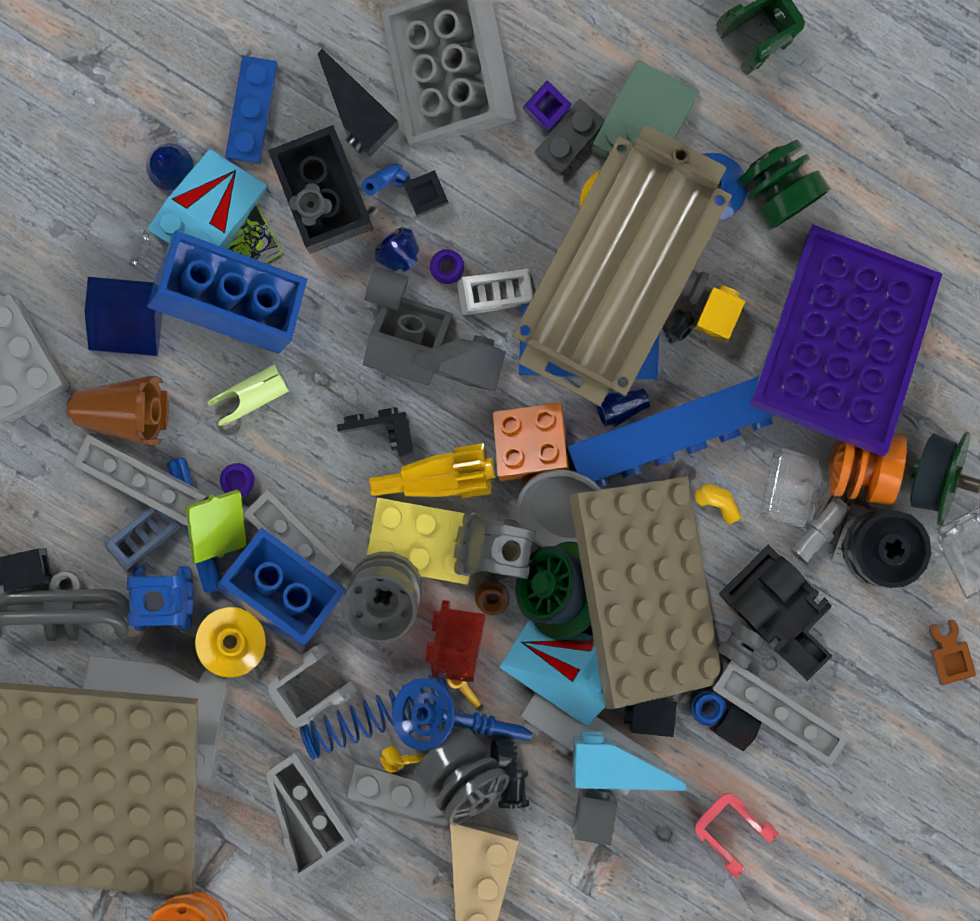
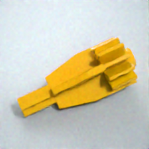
(442, 475)

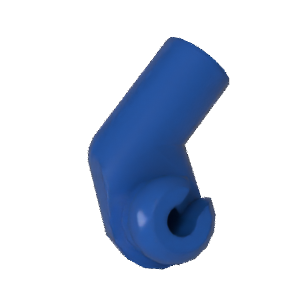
(384, 177)

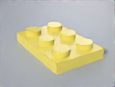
(419, 534)

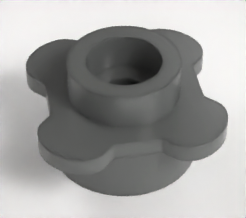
(310, 194)

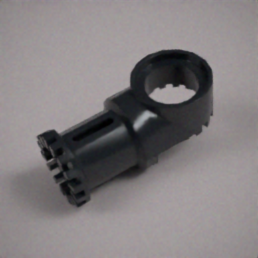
(514, 794)

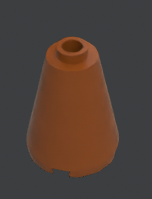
(123, 409)

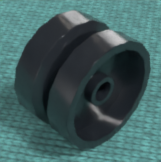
(907, 549)

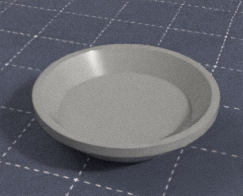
(547, 508)

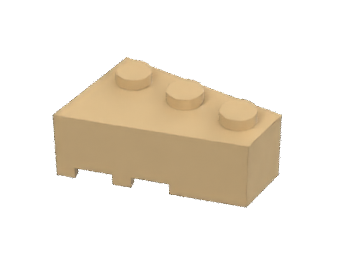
(480, 870)

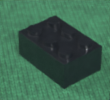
(321, 161)

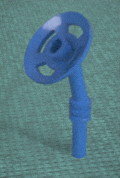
(435, 715)

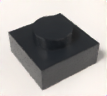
(425, 193)

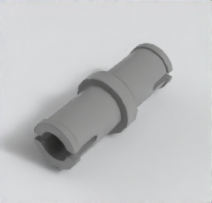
(821, 530)

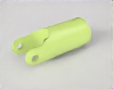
(253, 393)

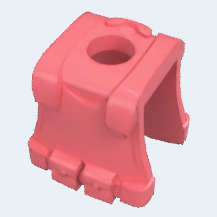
(732, 864)

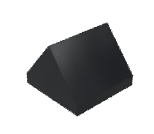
(738, 727)

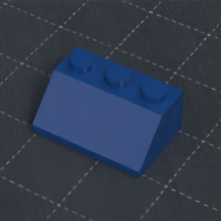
(281, 589)

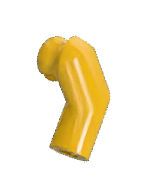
(720, 498)

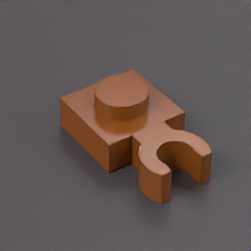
(952, 659)

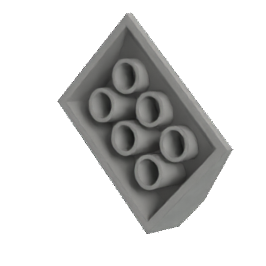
(448, 68)
(158, 679)

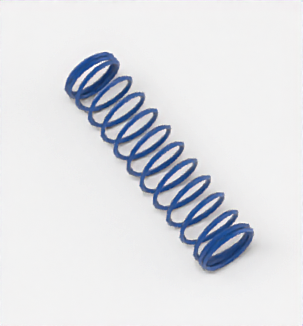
(314, 748)

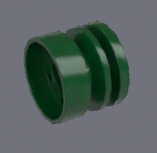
(783, 184)

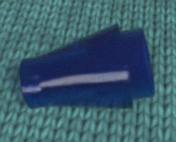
(618, 408)

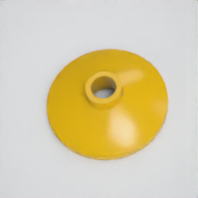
(236, 660)

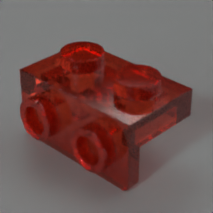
(455, 644)

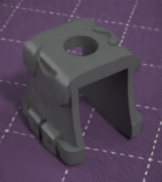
(493, 548)

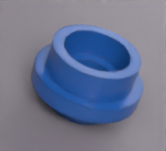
(718, 712)

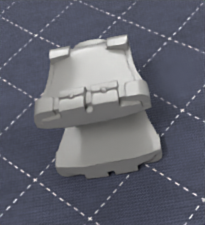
(289, 702)

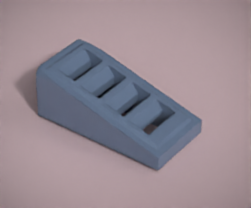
(123, 535)

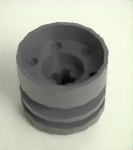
(377, 613)
(461, 777)

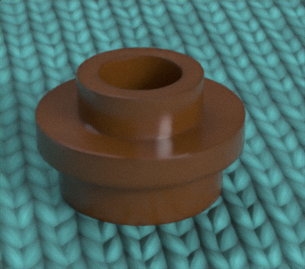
(488, 606)

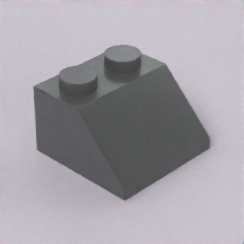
(403, 334)

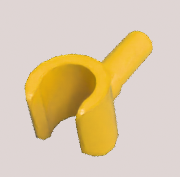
(465, 689)
(393, 761)

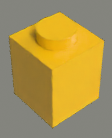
(720, 313)

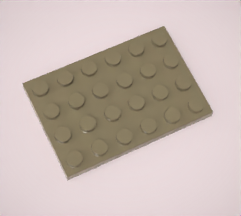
(646, 591)

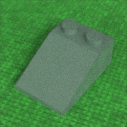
(645, 99)

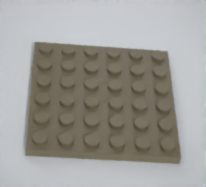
(98, 789)

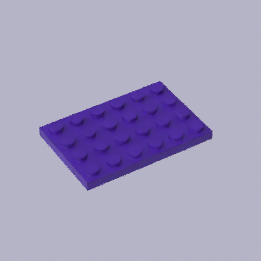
(847, 340)

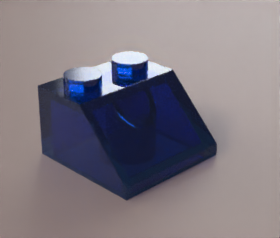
(120, 318)

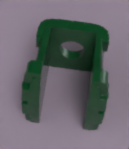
(787, 28)

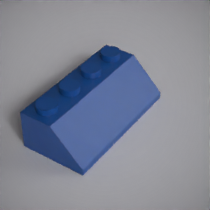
(227, 292)

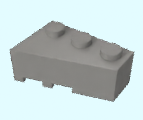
(307, 815)

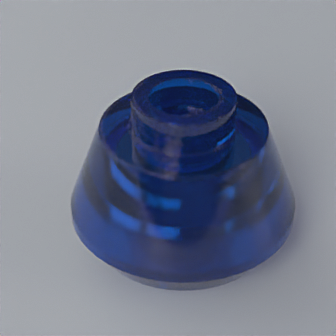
(168, 175)
(398, 250)

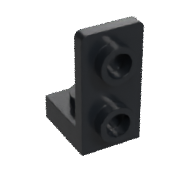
(399, 437)

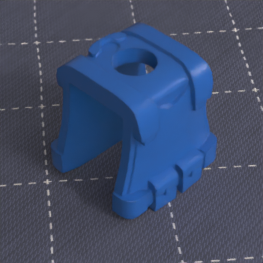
(177, 599)

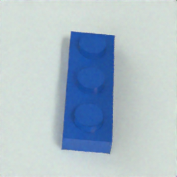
(251, 110)

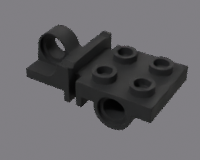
(780, 606)

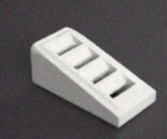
(466, 299)

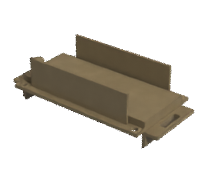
(623, 264)

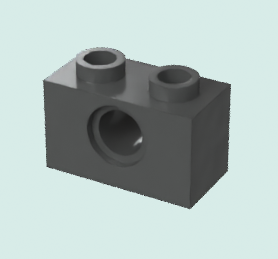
(595, 816)

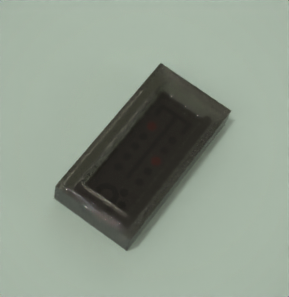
(173, 650)

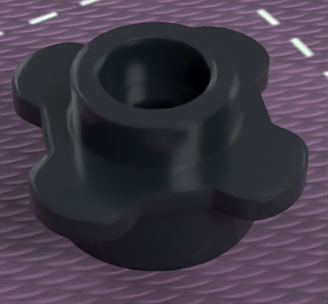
(678, 326)

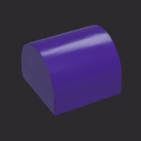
(546, 106)

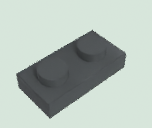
(570, 136)

